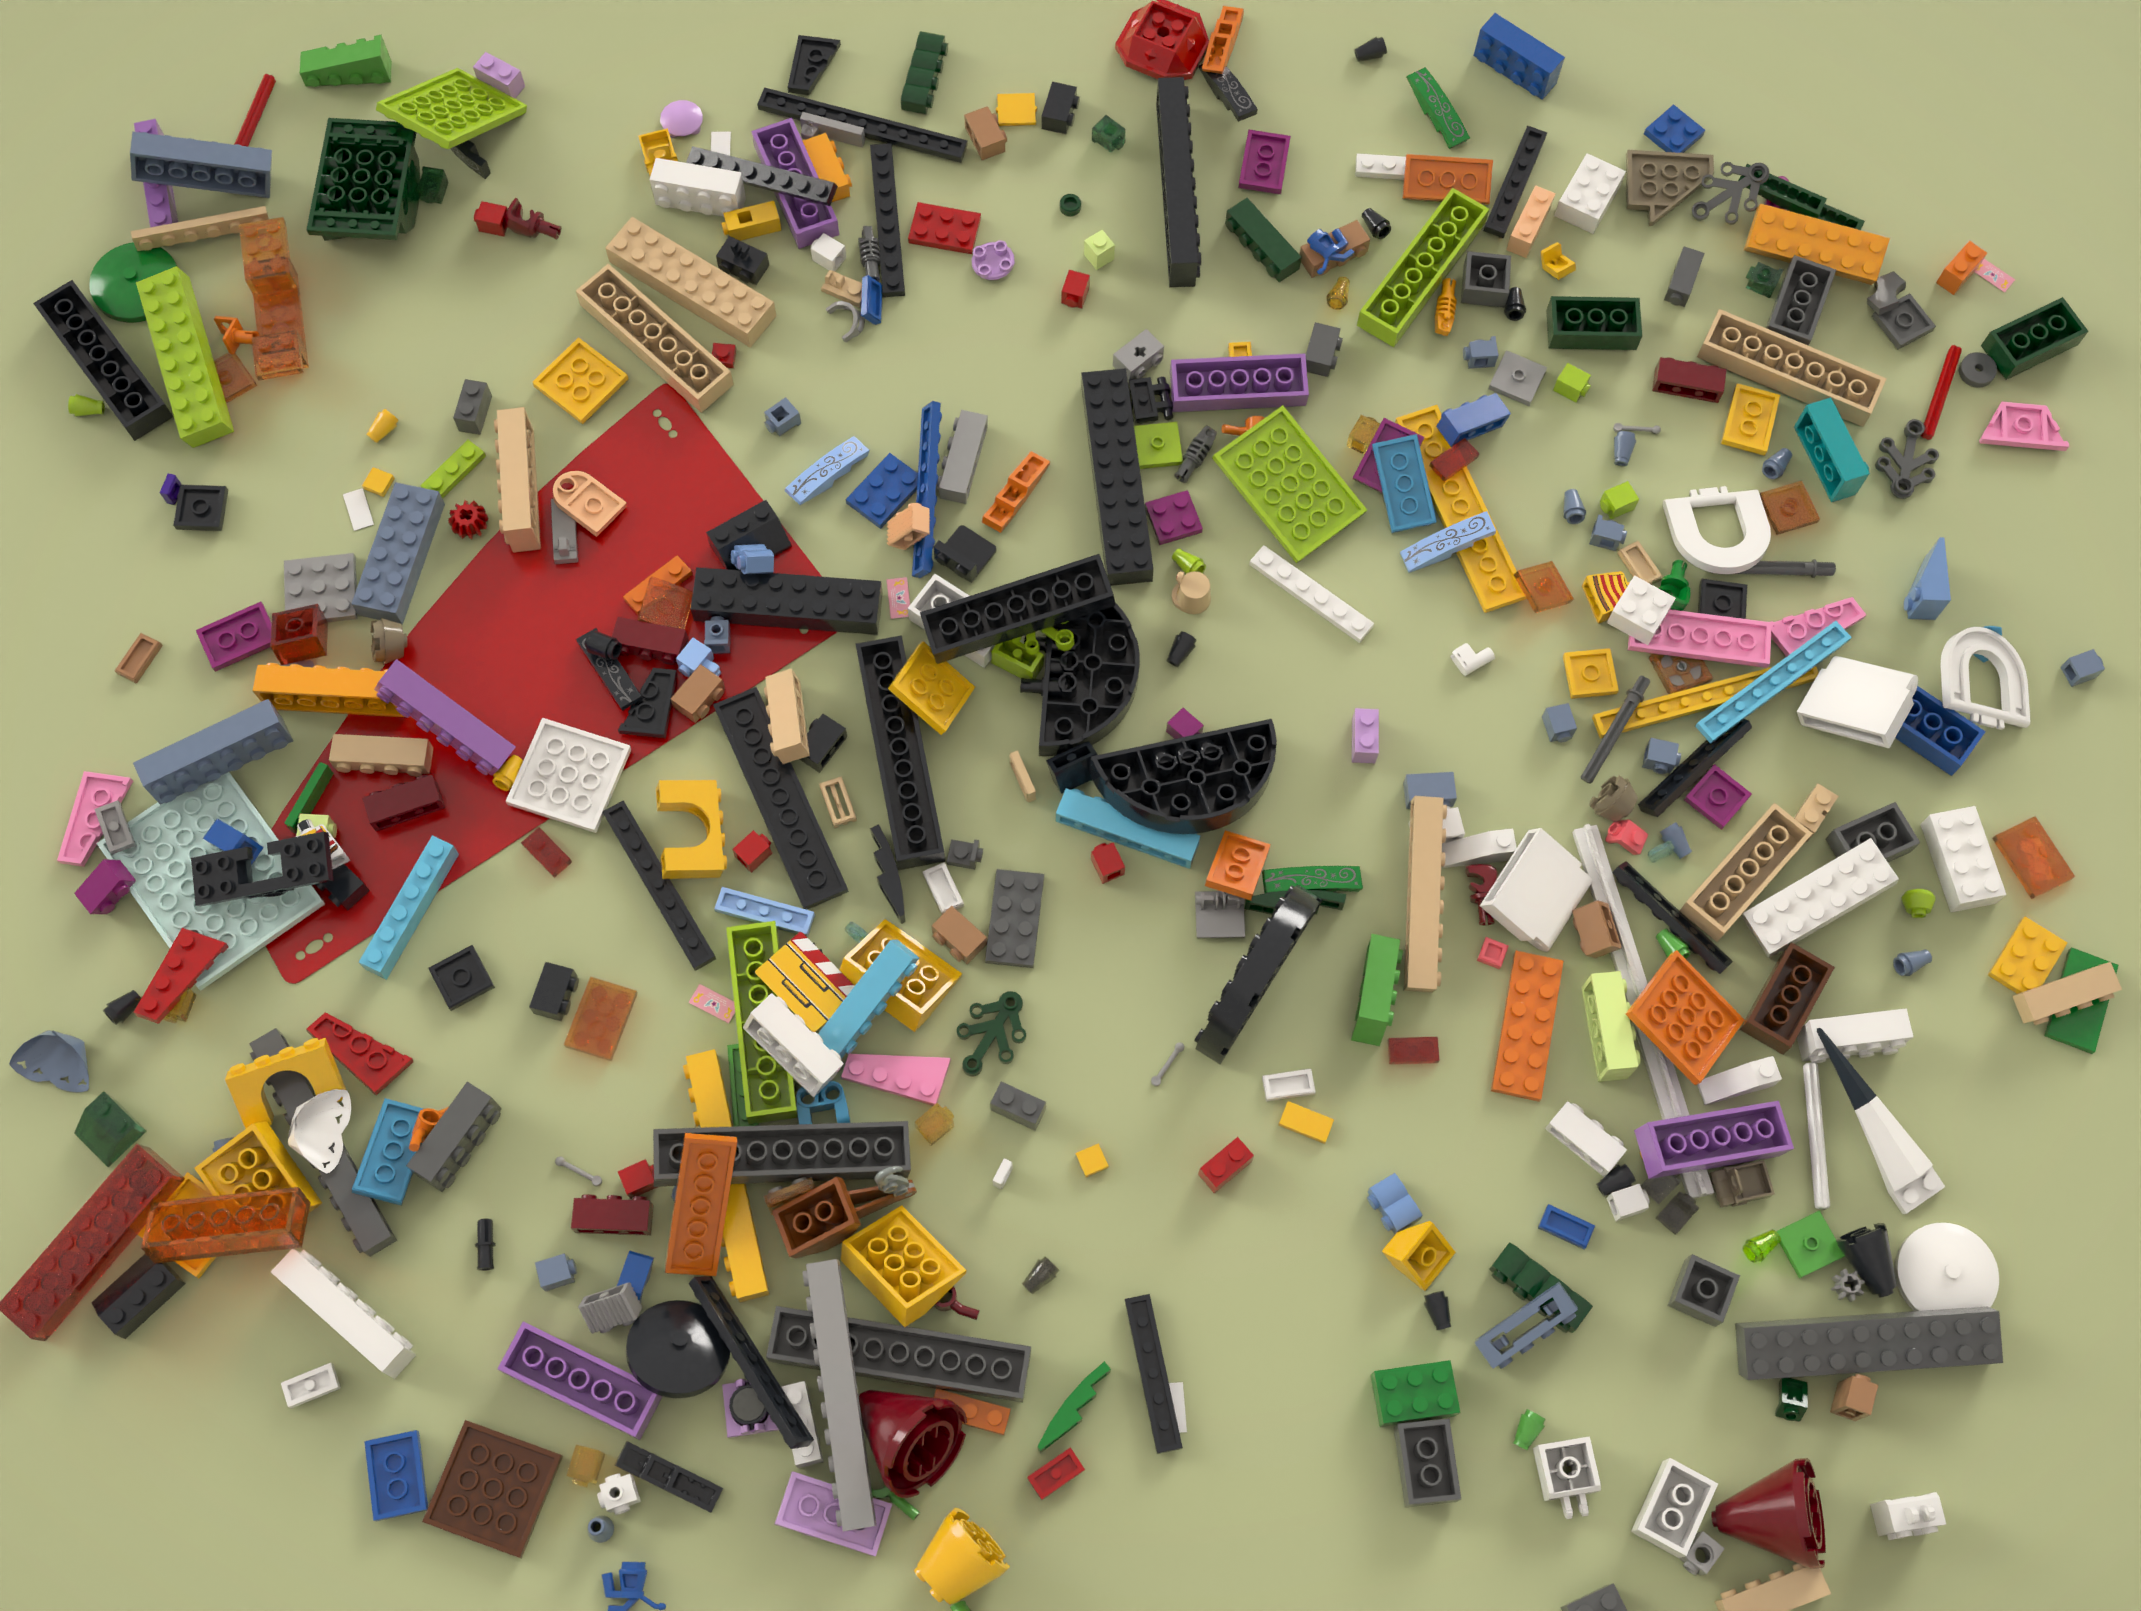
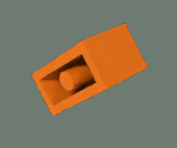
(1961, 267)

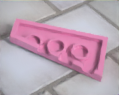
(1797, 630)
(83, 826)
(900, 1075)

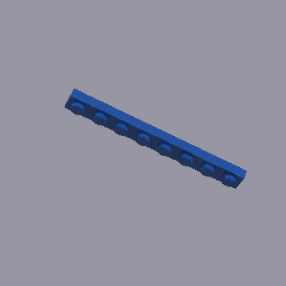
(927, 484)

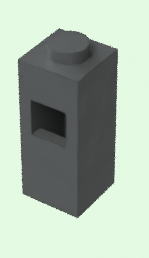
(1684, 276)

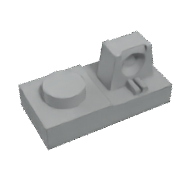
(115, 827)

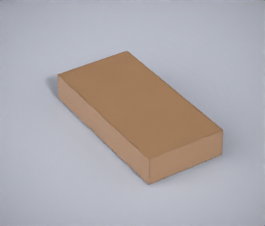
(138, 658)

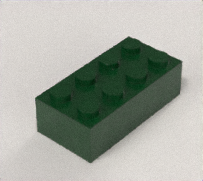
(1594, 323)
(2034, 338)

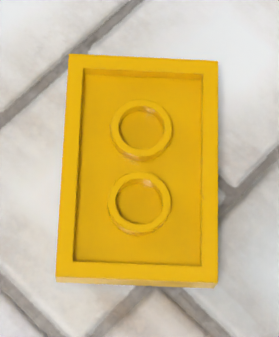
(1750, 419)
(2027, 957)

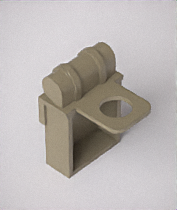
(1742, 1184)

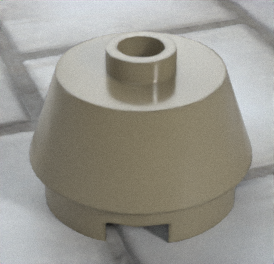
(387, 641)
(1615, 799)

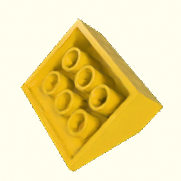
(920, 991)
(254, 1163)
(901, 1265)

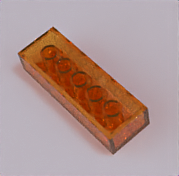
(226, 1225)

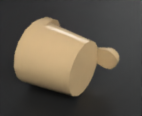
(1192, 592)

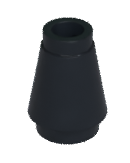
(1372, 49)
(1376, 223)
(1515, 305)
(1181, 648)
(122, 1007)
(1616, 1180)
(1438, 1309)

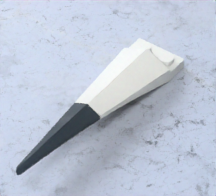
(1901, 1162)

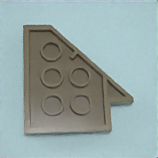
(1663, 180)

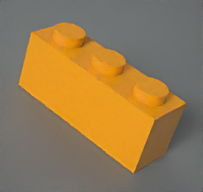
(827, 164)

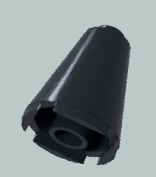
(1871, 1257)

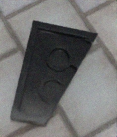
(810, 62)
(652, 713)

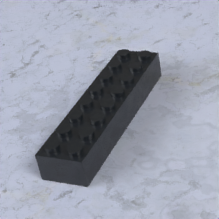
(103, 360)
(787, 600)
(1018, 608)

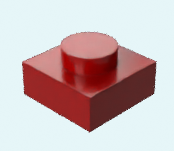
(725, 353)

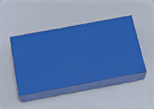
(871, 300)
(1566, 1226)

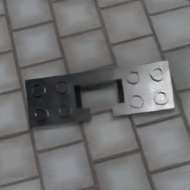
(229, 873)

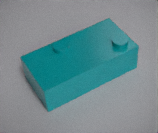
(1831, 450)

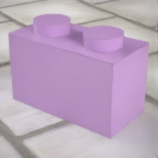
(499, 75)
(1365, 735)

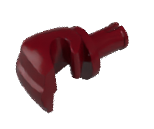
(531, 227)
(1488, 875)

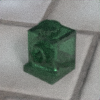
(1109, 134)
(432, 185)
(1763, 279)

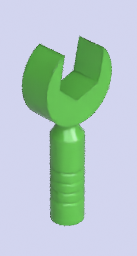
(900, 1502)

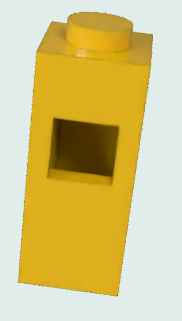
(751, 221)

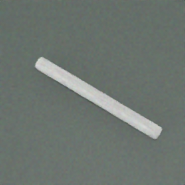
(1816, 1136)

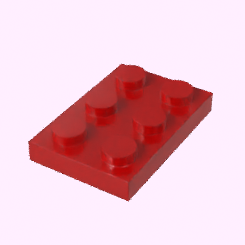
(944, 228)

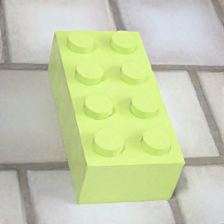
(1609, 1026)

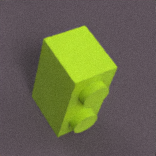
(1015, 660)

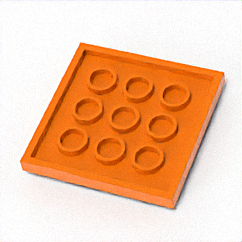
(1685, 1017)

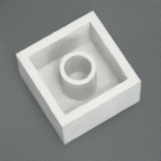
(1641, 610)

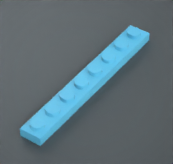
(1773, 682)

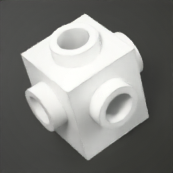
(627, 1497)

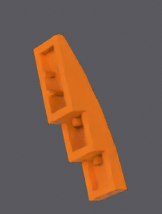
(1223, 40)
(1016, 491)

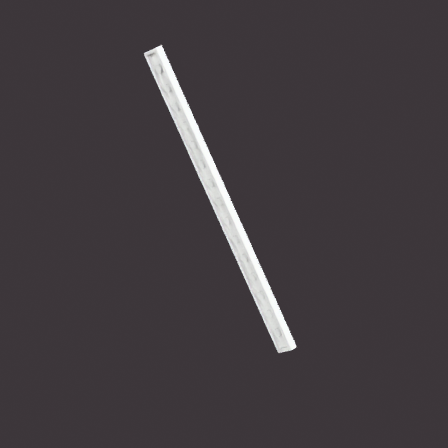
(1659, 1067)

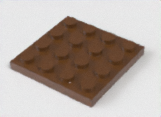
(492, 1489)

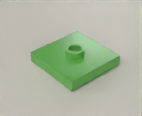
(1809, 1244)

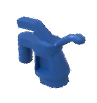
(1325, 246)
(632, 1582)

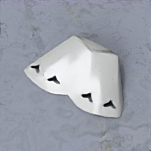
(316, 1128)

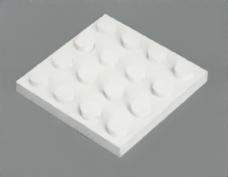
(568, 775)

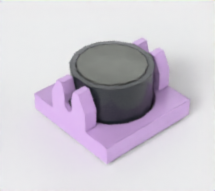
(745, 1408)

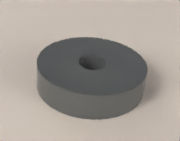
(1973, 377)

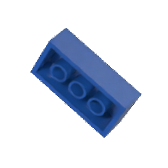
(1518, 56)
(1938, 732)

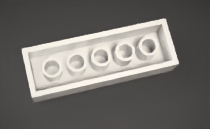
(1820, 898)
(343, 1313)

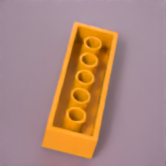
(1848, 250)
(322, 689)

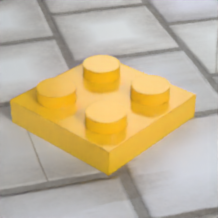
(1590, 673)

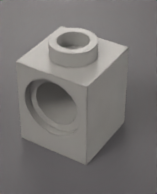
(1712, 1552)

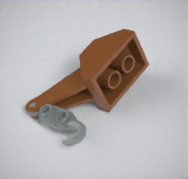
(828, 1214)

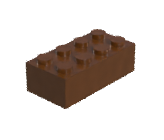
(1787, 998)

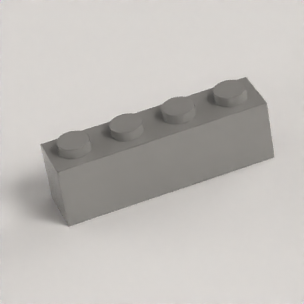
(963, 456)

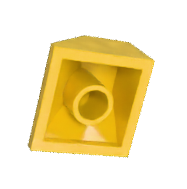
(1419, 1253)

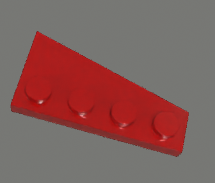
(181, 967)
(363, 1056)

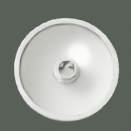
(1945, 1269)

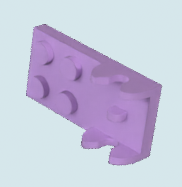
(811, 1510)

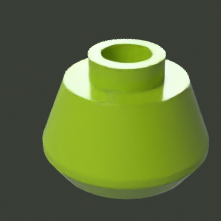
(1918, 902)

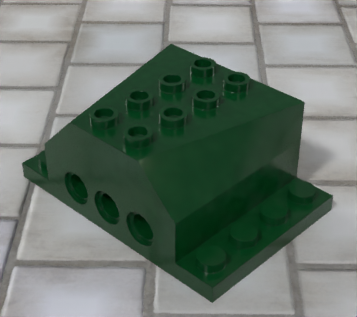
(365, 181)

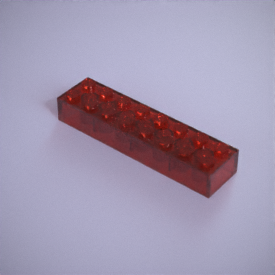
(89, 1243)

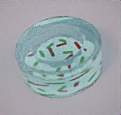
(855, 931)

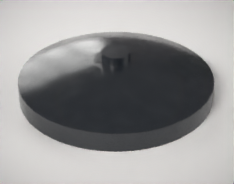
(676, 1350)

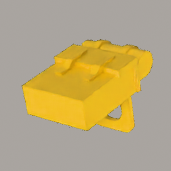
(656, 145)

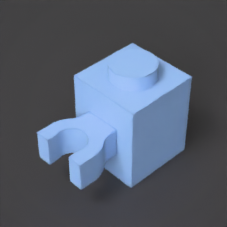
(694, 655)

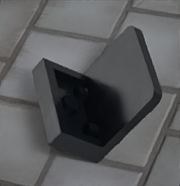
(964, 553)

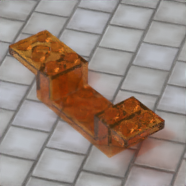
(277, 302)

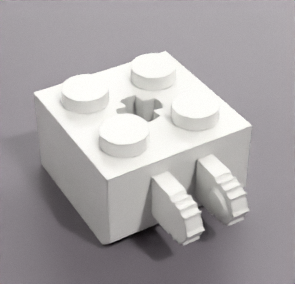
(1580, 1481)
(1903, 1515)

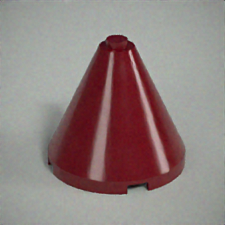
(911, 1437)
(1778, 1515)

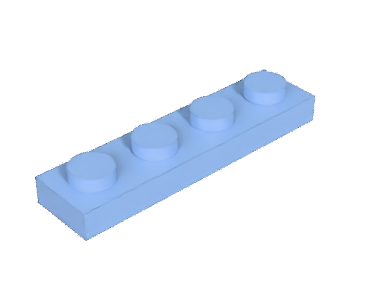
(764, 910)

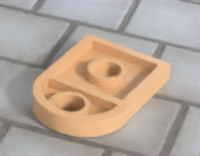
(587, 501)

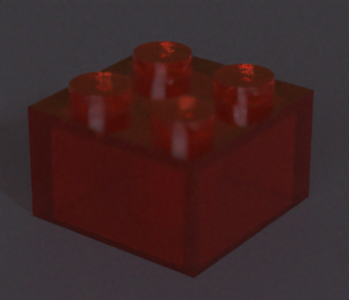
(299, 634)

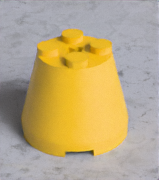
(960, 1559)

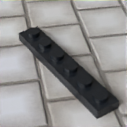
(1515, 182)
(1691, 769)
(1677, 922)
(1153, 1374)

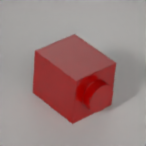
(491, 218)
(1075, 289)
(752, 850)
(1107, 862)
(637, 1178)

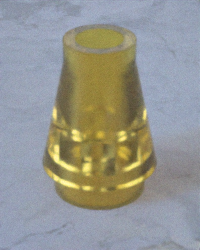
(1338, 295)

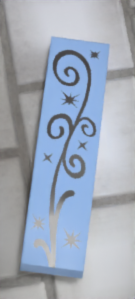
(827, 469)
(1447, 541)

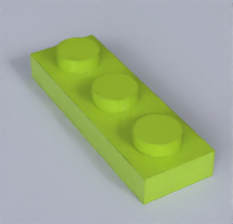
(454, 468)

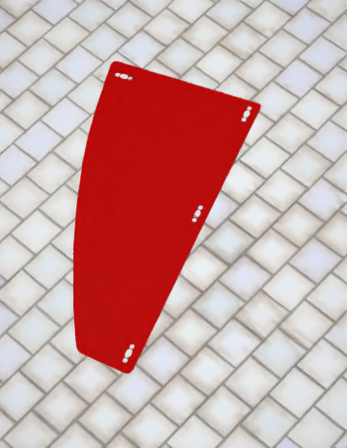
(511, 656)

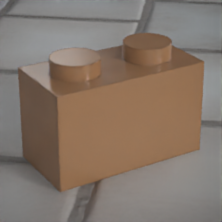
(985, 132)
(698, 694)
(1596, 929)
(958, 935)
(1854, 1397)

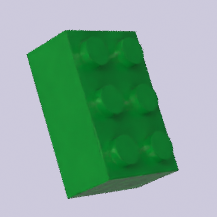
(1415, 1393)

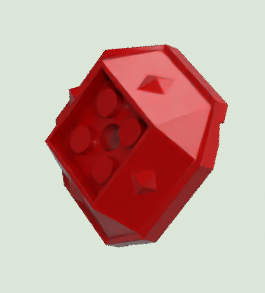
(1163, 41)

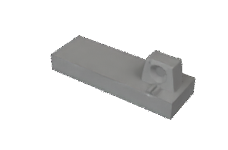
(816, 125)
(564, 536)

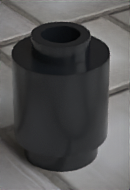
(603, 646)

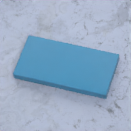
(1404, 483)
(383, 1167)

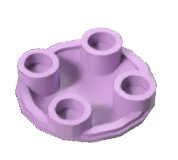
(681, 118)
(992, 260)

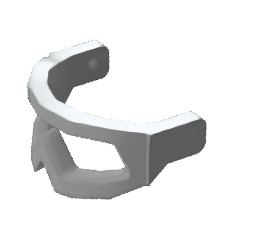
(854, 331)

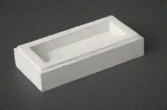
(943, 887)
(1288, 1085)

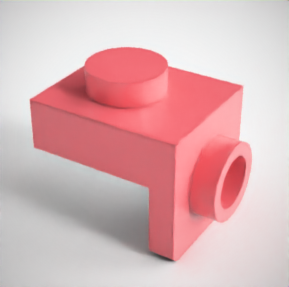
(1627, 835)

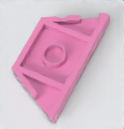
(2023, 427)

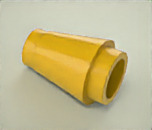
(382, 425)
(507, 773)

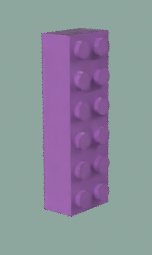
(783, 148)
(1239, 382)
(444, 718)
(1713, 1139)
(579, 1380)

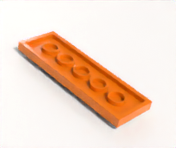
(1527, 1026)
(700, 1204)

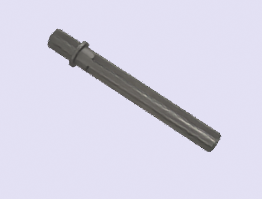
(1793, 568)
(1633, 698)

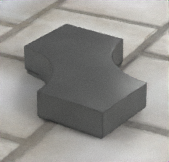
(1887, 289)

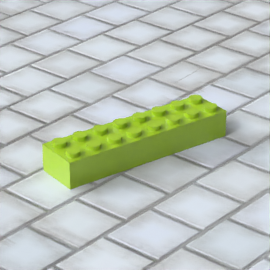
(1422, 267)
(185, 357)
(766, 1084)

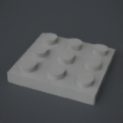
(322, 581)

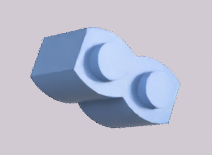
(753, 559)
(1394, 1204)

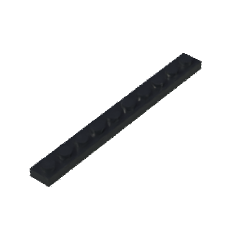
(874, 127)

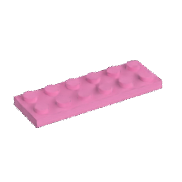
(1710, 639)

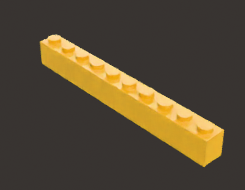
(739, 1230)

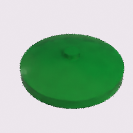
(115, 279)

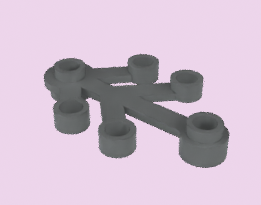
(1733, 189)
(1906, 462)

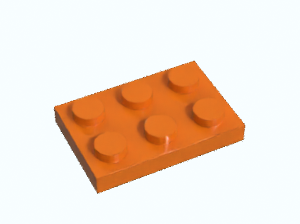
(1237, 865)

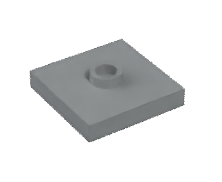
(1517, 378)

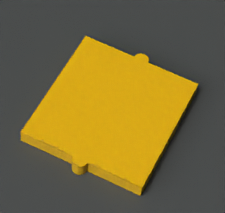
(1016, 109)

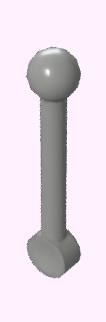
(1619, 427)
(1156, 1080)
(596, 1180)

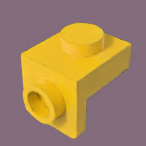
(1555, 262)

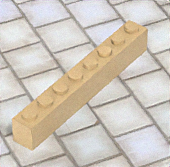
(1424, 894)

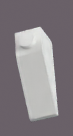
(1480, 848)
(1740, 1080)

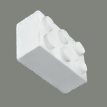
(1589, 193)
(1674, 1508)

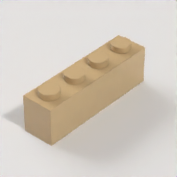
(786, 716)
(381, 754)
(2067, 993)
(1779, 1593)

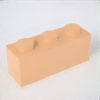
(1530, 221)

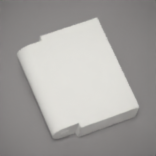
(1859, 701)
(1537, 890)

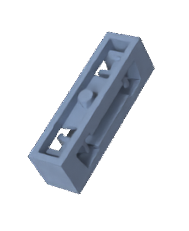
(1523, 1343)

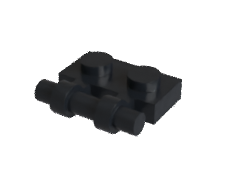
(1143, 399)

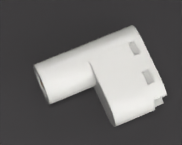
(1468, 661)

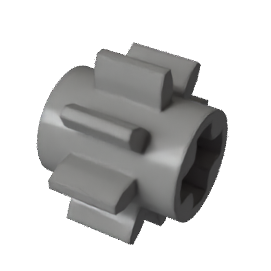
(1851, 1279)

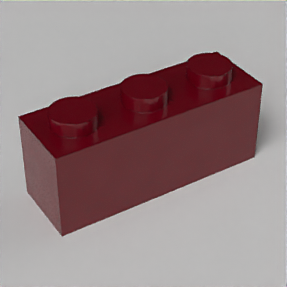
(1689, 379)
(650, 640)
(403, 802)
(612, 1215)

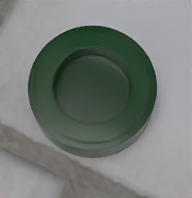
(1070, 205)

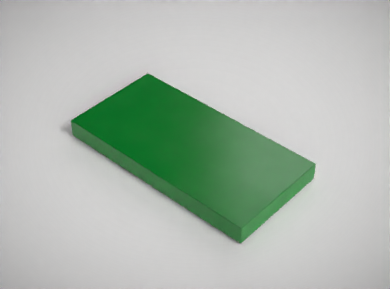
(2082, 1026)

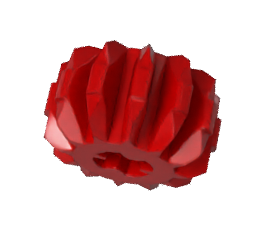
(460, 523)

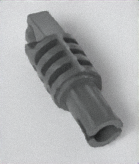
(869, 252)
(1196, 453)

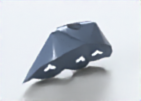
(57, 1058)

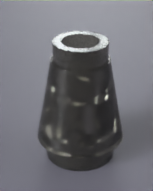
(1040, 1275)

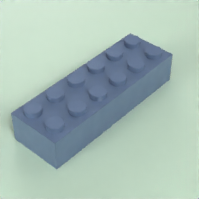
(200, 164)
(398, 553)
(213, 752)

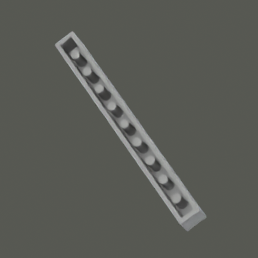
(840, 1395)

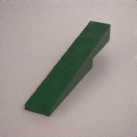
(1802, 201)

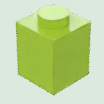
(1572, 383)
(1619, 500)

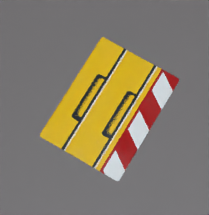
(805, 981)

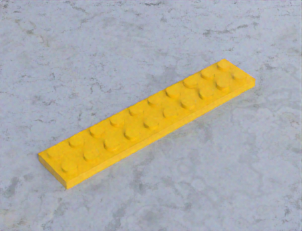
(1458, 499)

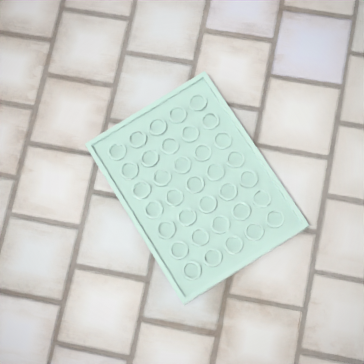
(164, 887)

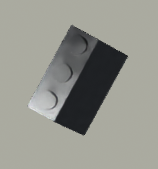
(750, 527)
(136, 1295)

